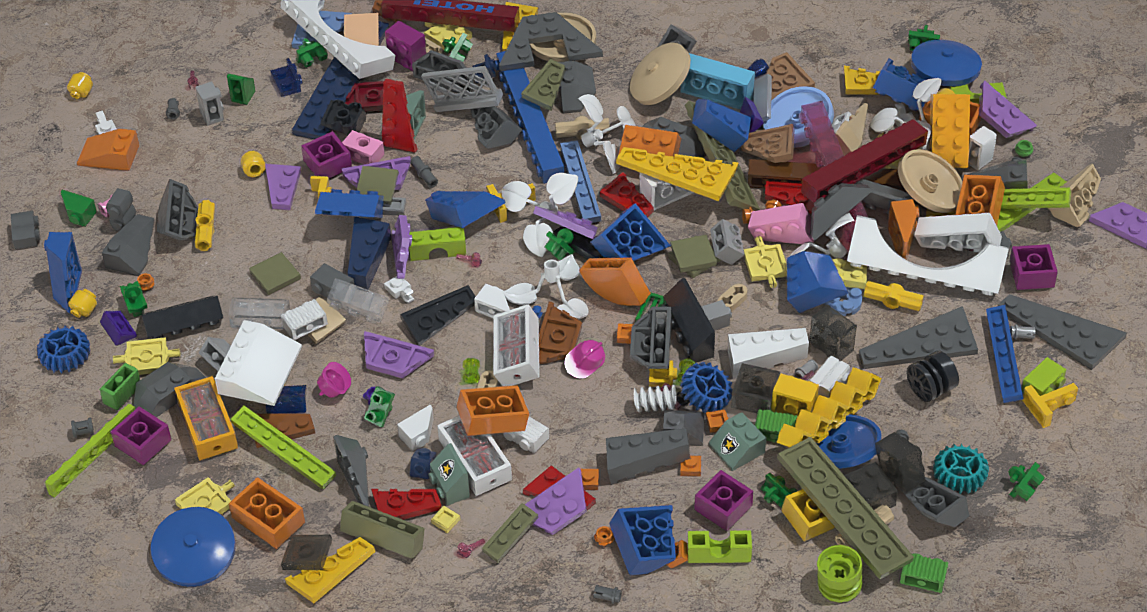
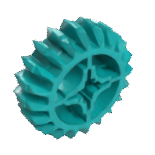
(961, 462)

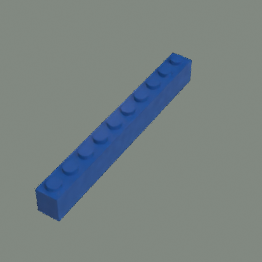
(532, 123)

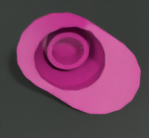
(585, 359)
(334, 380)

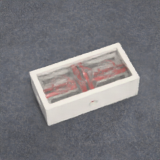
(516, 346)
(479, 454)

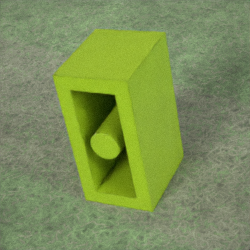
(1045, 377)

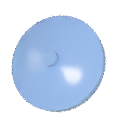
(787, 106)

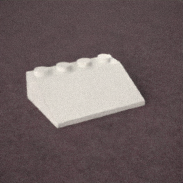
(257, 364)

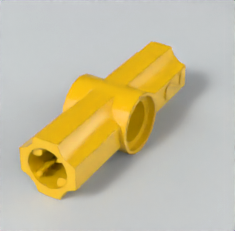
(205, 225)
(893, 296)

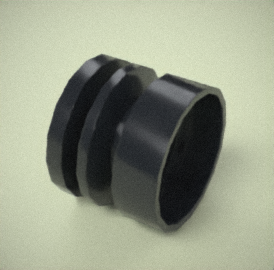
(932, 376)

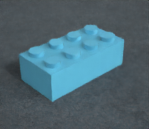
(718, 82)

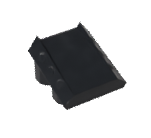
(344, 117)

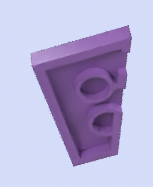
(282, 184)

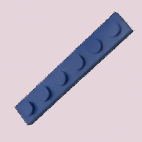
(1004, 354)

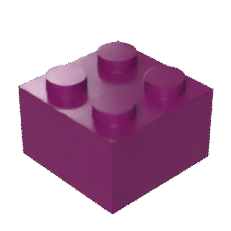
(405, 43)
(326, 155)
(1033, 267)
(141, 435)
(723, 500)

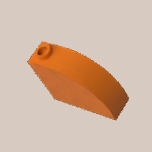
(615, 280)

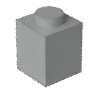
(718, 314)

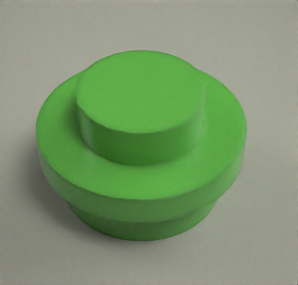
(1024, 148)

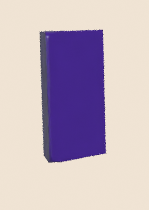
(749, 109)
(117, 327)

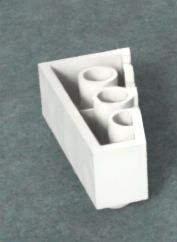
(660, 192)
(958, 231)
(767, 348)

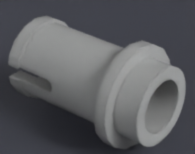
(1022, 332)
(806, 368)

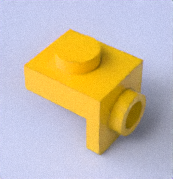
(320, 184)
(659, 377)

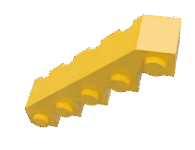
(831, 411)

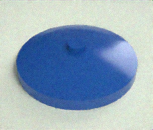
(946, 60)
(851, 442)
(193, 546)

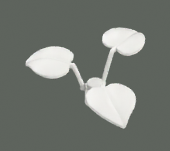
(886, 118)
(594, 136)
(516, 194)
(834, 246)
(553, 270)

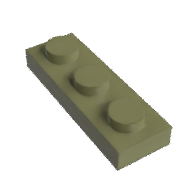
(510, 532)

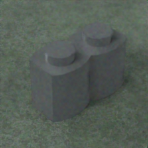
(120, 208)
(25, 229)

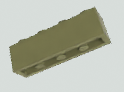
(382, 529)

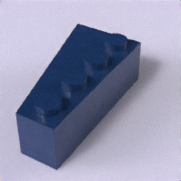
(367, 249)

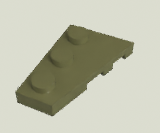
(545, 85)

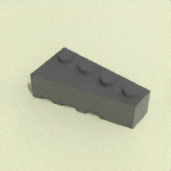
(645, 452)

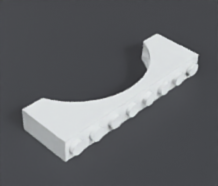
(358, 57)
(980, 272)

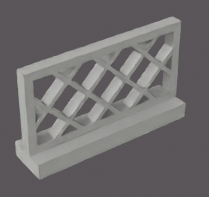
(464, 99)

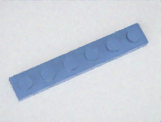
(584, 192)

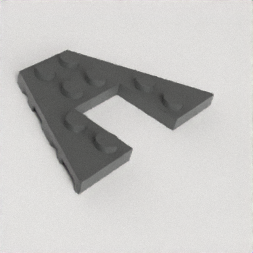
(542, 29)

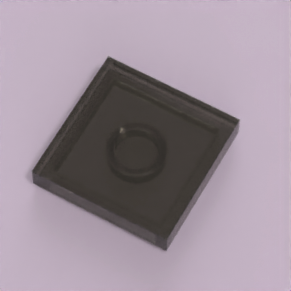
(306, 552)

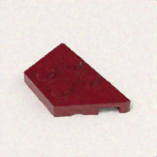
(368, 95)

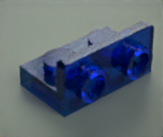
(287, 79)
(291, 400)

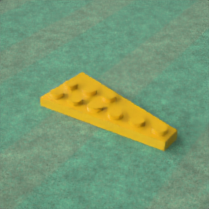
(681, 170)

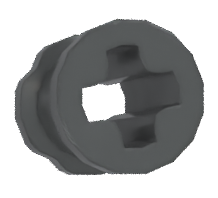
(86, 423)

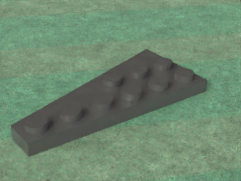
(943, 333)
(1073, 335)

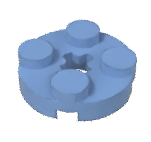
(850, 305)

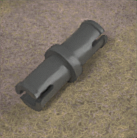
(424, 171)

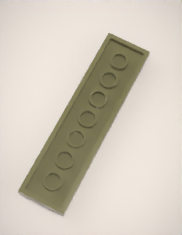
(738, 191)
(845, 508)

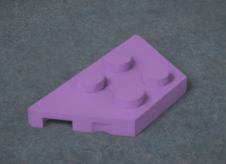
(1002, 113)
(402, 164)
(568, 220)
(1123, 221)
(401, 241)
(393, 355)
(560, 503)

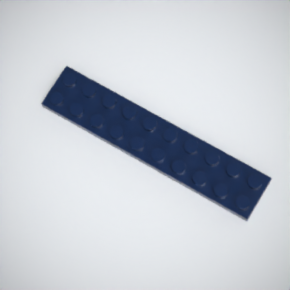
(333, 86)

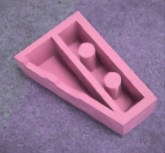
(782, 224)

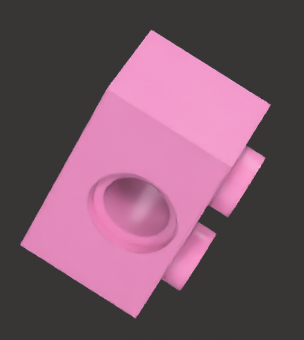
(364, 148)

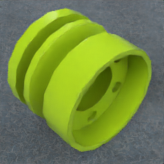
(839, 573)

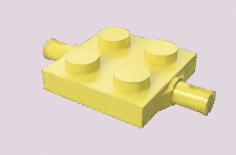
(439, 32)
(765, 262)
(147, 354)
(206, 495)

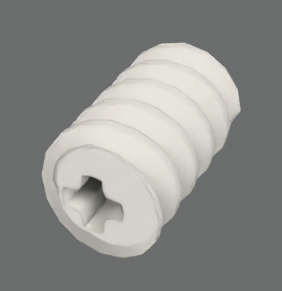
(655, 399)

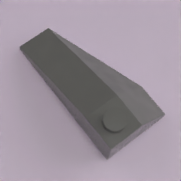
(494, 126)
(1012, 173)
(130, 246)
(353, 465)
(939, 503)

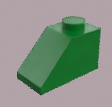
(240, 88)
(78, 207)

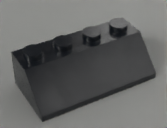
(182, 316)
(690, 322)

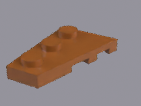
(291, 425)

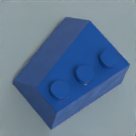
(898, 84)
(722, 123)
(350, 204)
(461, 207)
(630, 236)
(63, 266)
(812, 280)
(644, 537)

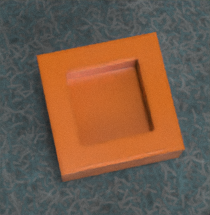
(624, 333)
(716, 419)
(691, 467)
(590, 479)
(681, 553)

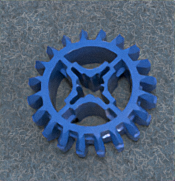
(61, 344)
(706, 387)

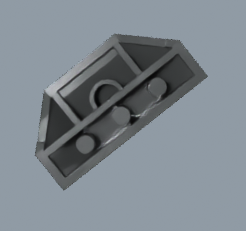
(436, 62)
(576, 82)
(689, 143)
(882, 196)
(835, 205)
(177, 212)
(652, 338)
(157, 392)

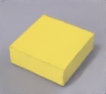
(445, 519)

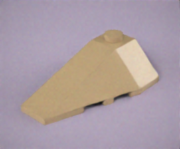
(851, 132)
(1082, 188)

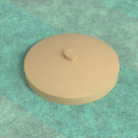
(555, 49)
(660, 73)
(930, 180)

